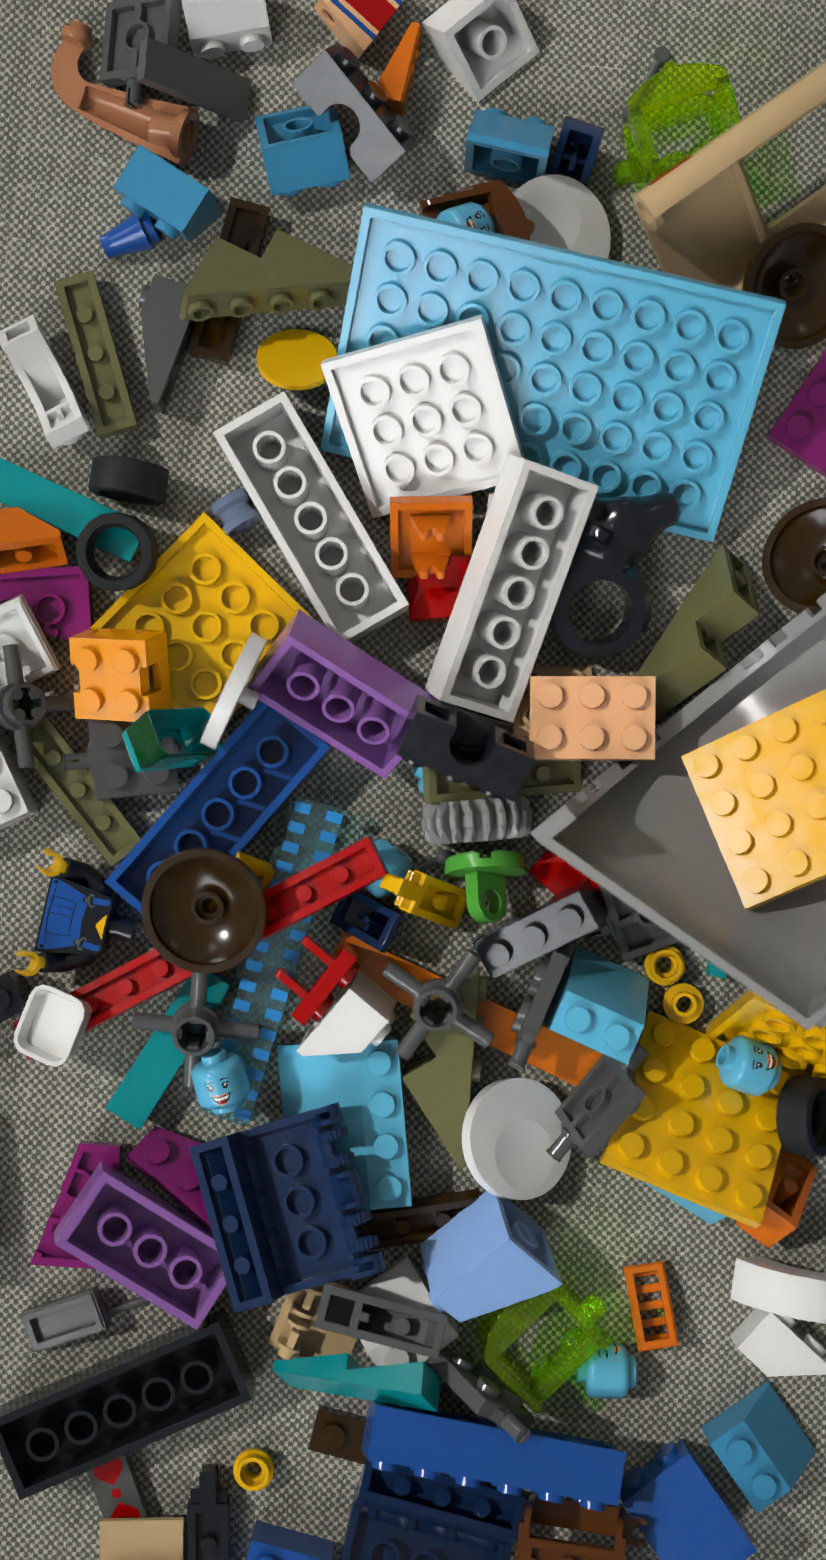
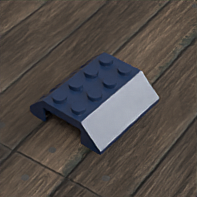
(285, 1207)
(428, 1519)

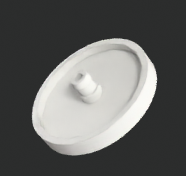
(565, 215)
(235, 691)
(508, 1139)

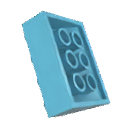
(372, 1109)

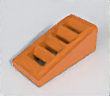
(400, 70)
(658, 1340)

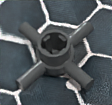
(31, 707)
(197, 1012)
(443, 1019)

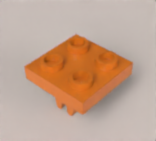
(427, 530)

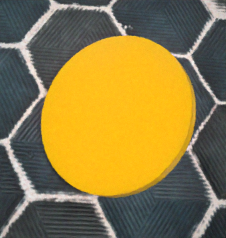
(294, 358)

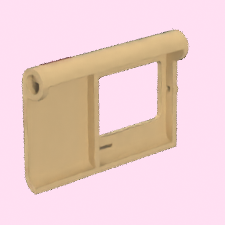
(704, 208)

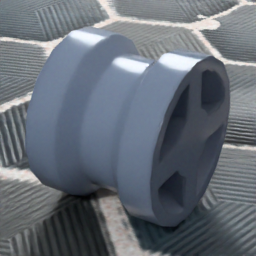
(235, 512)

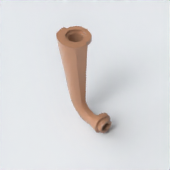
(159, 125)

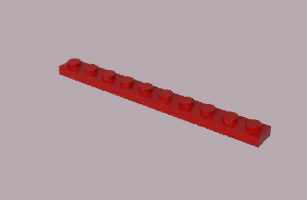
(286, 905)

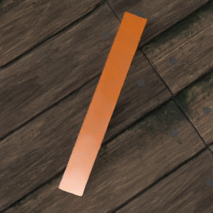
(553, 1051)

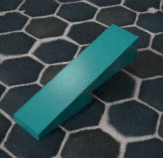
(61, 509)
(159, 1061)
(340, 1374)

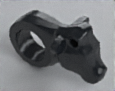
(609, 549)

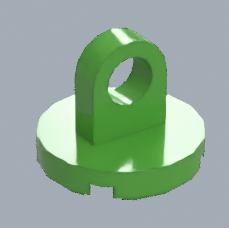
(485, 877)

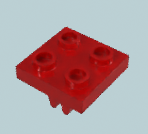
(318, 998)

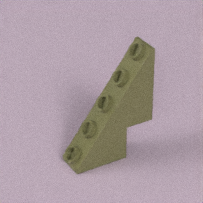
(282, 280)
(691, 645)
(445, 1075)

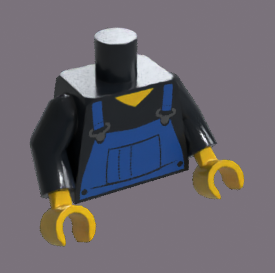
(76, 918)

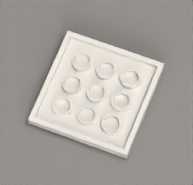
(424, 413)

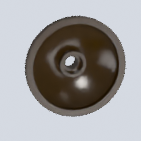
(801, 255)
(797, 557)
(183, 925)

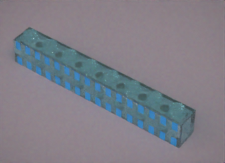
(261, 995)

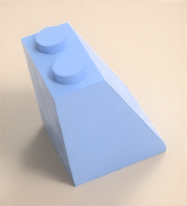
(487, 1259)

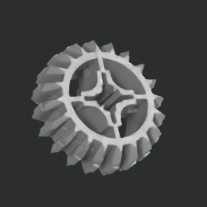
(476, 820)

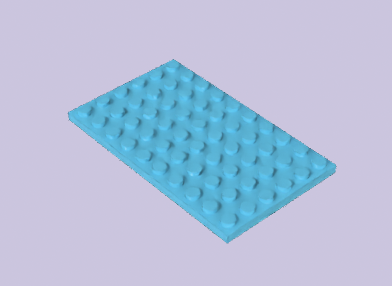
(601, 360)

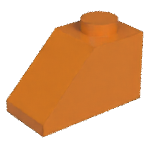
(28, 542)
(785, 1200)

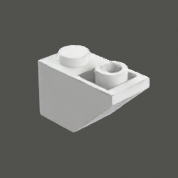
(777, 1347)

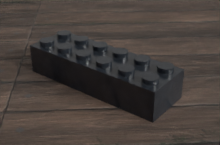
(123, 1404)

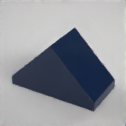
(576, 150)
(367, 920)

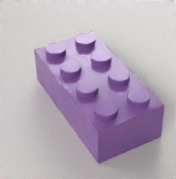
(336, 692)
(143, 1244)

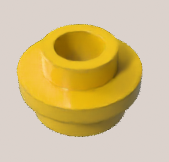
(673, 974)
(670, 1003)
(249, 1480)

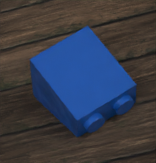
(684, 1509)

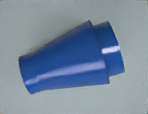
(131, 236)

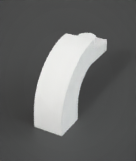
(45, 382)
(780, 1289)

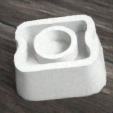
(51, 1025)

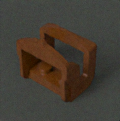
(495, 199)
(570, 1515)

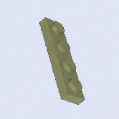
(96, 354)
(542, 778)
(100, 820)

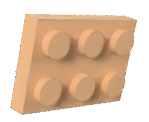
(593, 718)

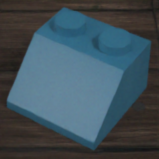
(507, 146)
(302, 150)
(166, 195)
(760, 1446)

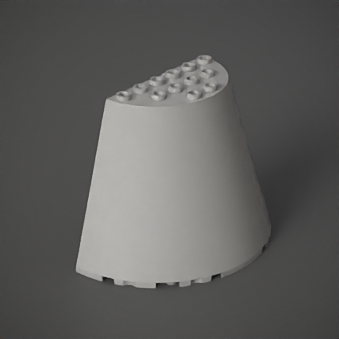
(656, 850)

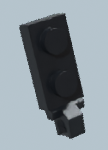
(209, 1518)

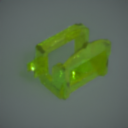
(668, 100)
(505, 1325)

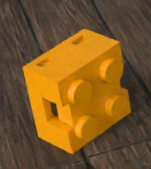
(120, 673)

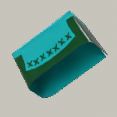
(145, 743)

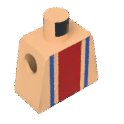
(356, 21)

